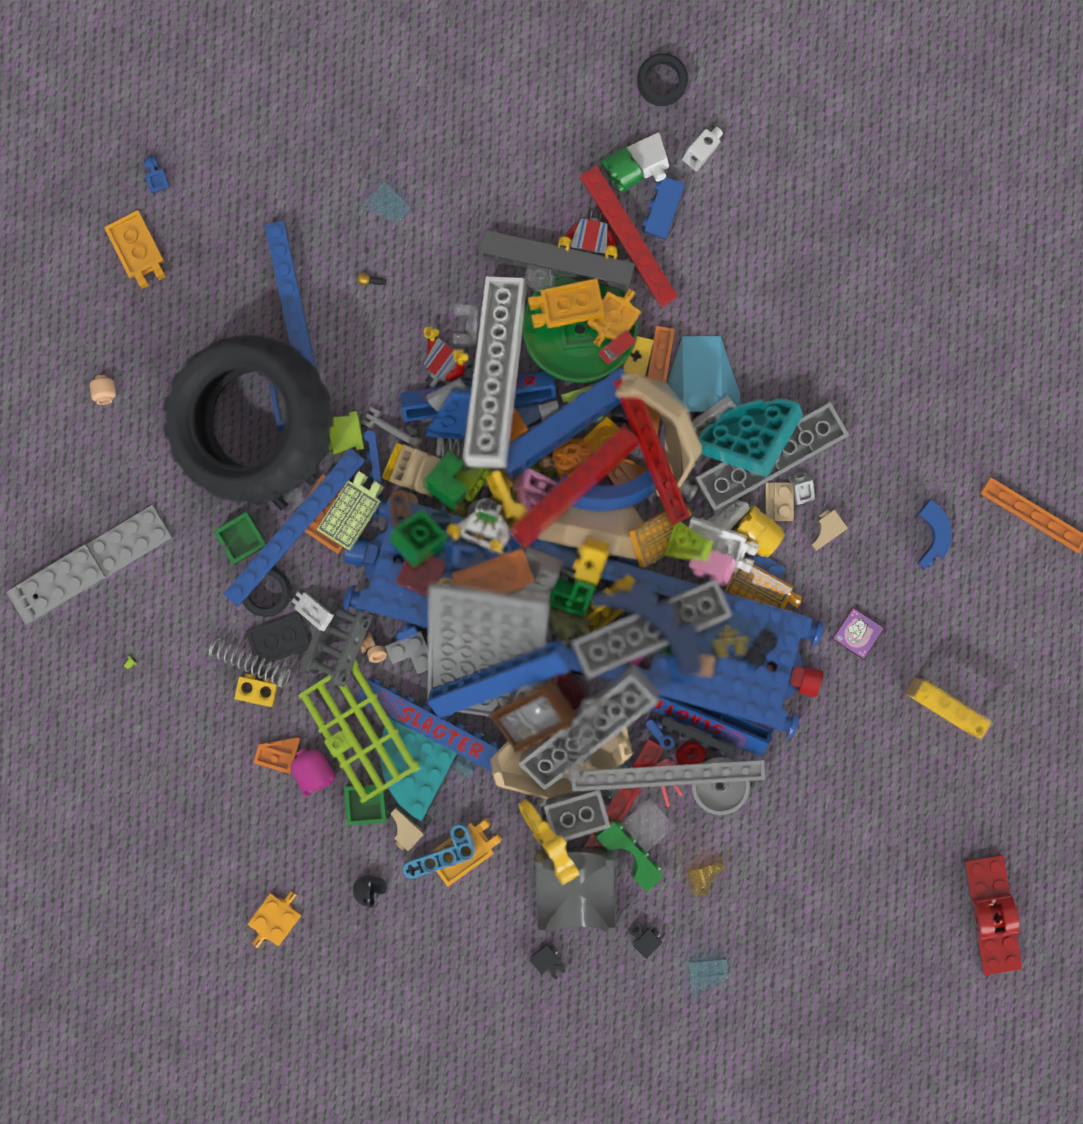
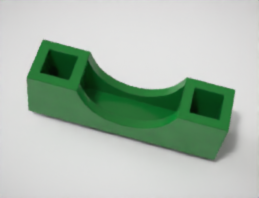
(643, 871)

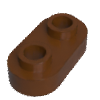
(399, 510)

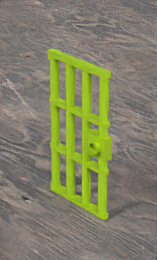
(346, 739)

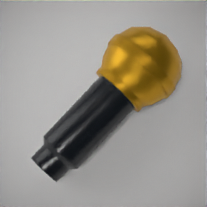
(365, 279)

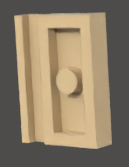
(779, 501)

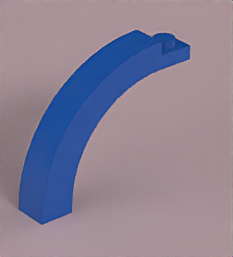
(616, 496)

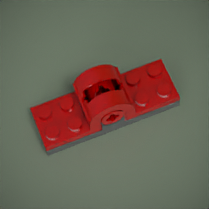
(993, 914)

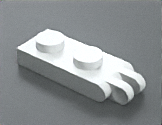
(312, 610)

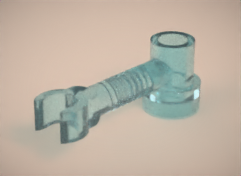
(465, 766)

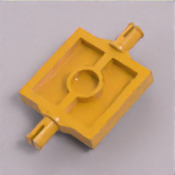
(618, 317)
(274, 919)

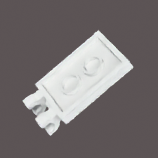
(727, 542)

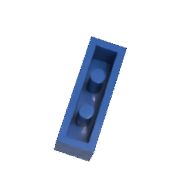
(663, 208)

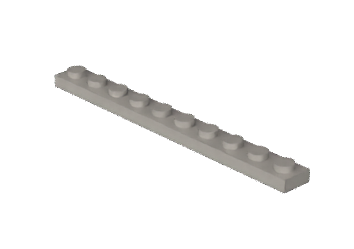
(669, 775)

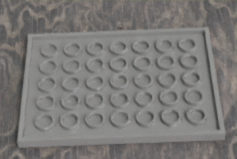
(479, 630)

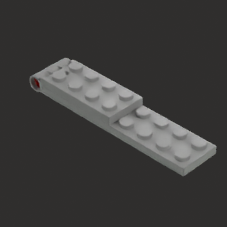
(89, 565)

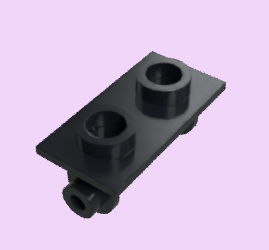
(757, 656)

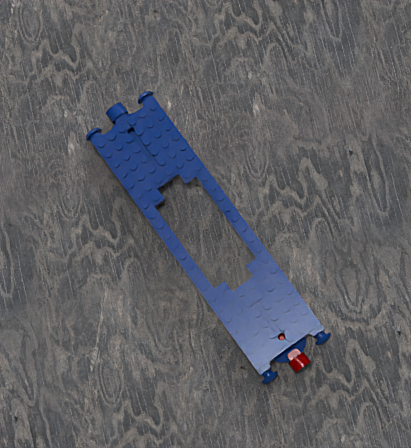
(731, 690)

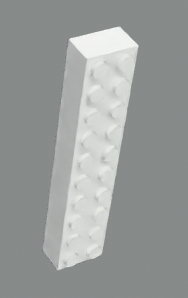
(495, 372)

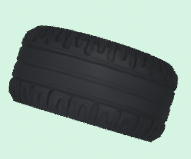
(656, 99)
(283, 602)

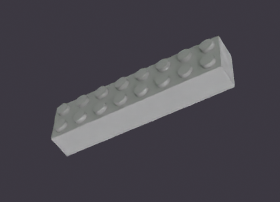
(811, 436)
(637, 637)
(622, 703)

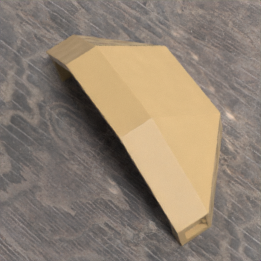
(680, 438)
(603, 525)
(512, 776)

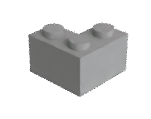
(413, 647)

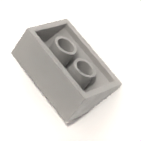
(577, 815)

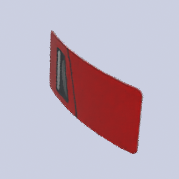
(617, 347)

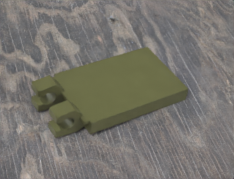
(565, 623)

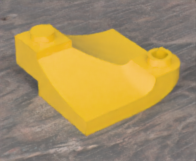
(500, 488)

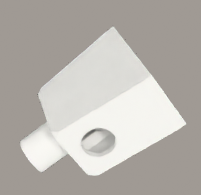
(701, 149)
(650, 156)

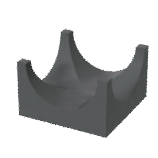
(583, 900)

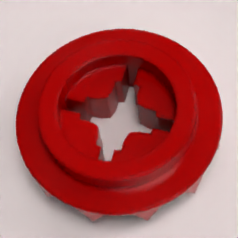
(688, 749)

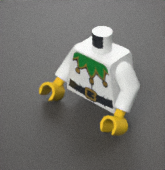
(483, 528)

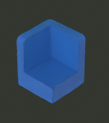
(458, 556)

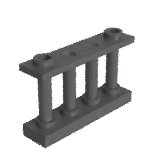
(321, 639)

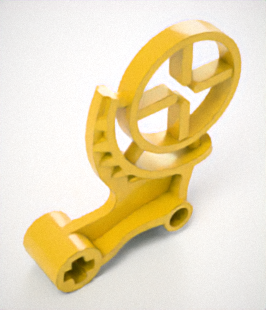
(554, 845)

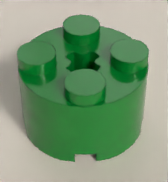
(622, 169)

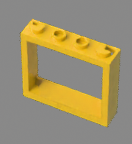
(947, 707)

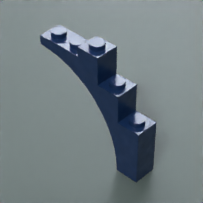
(640, 602)

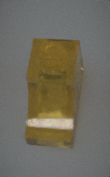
(701, 877)

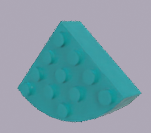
(751, 434)
(418, 788)

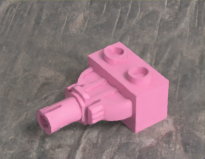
(531, 488)
(717, 567)

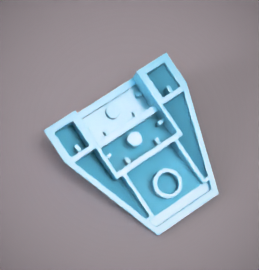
(702, 373)

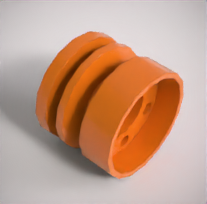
(571, 455)

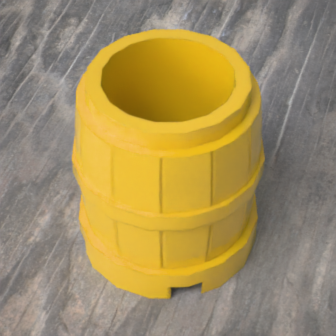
(760, 530)

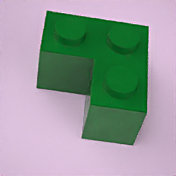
(443, 483)
(572, 596)

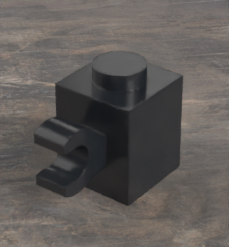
(646, 941)
(545, 960)

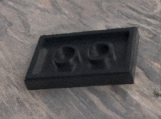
(279, 638)

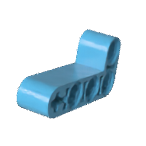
(438, 855)

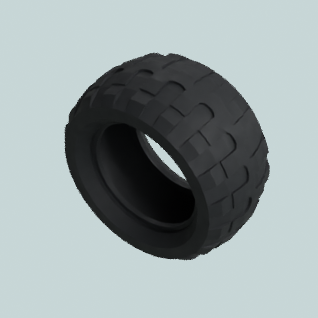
(192, 410)

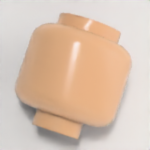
(102, 390)

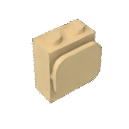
(413, 468)

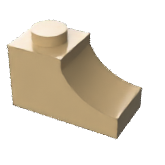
(829, 527)
(408, 831)

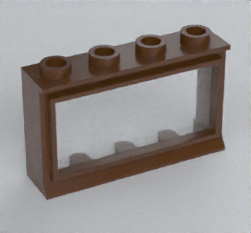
(534, 716)

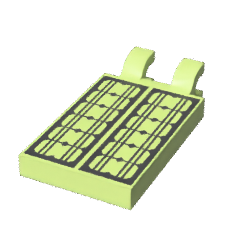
(351, 511)

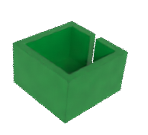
(242, 537)
(368, 812)

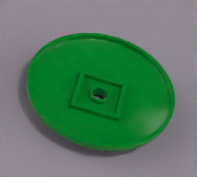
(567, 353)

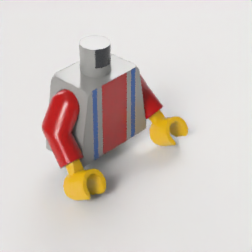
(590, 236)
(443, 360)

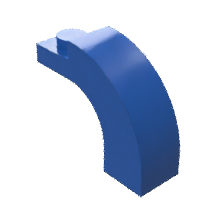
(941, 531)

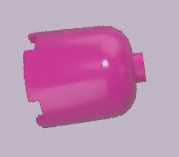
(312, 771)

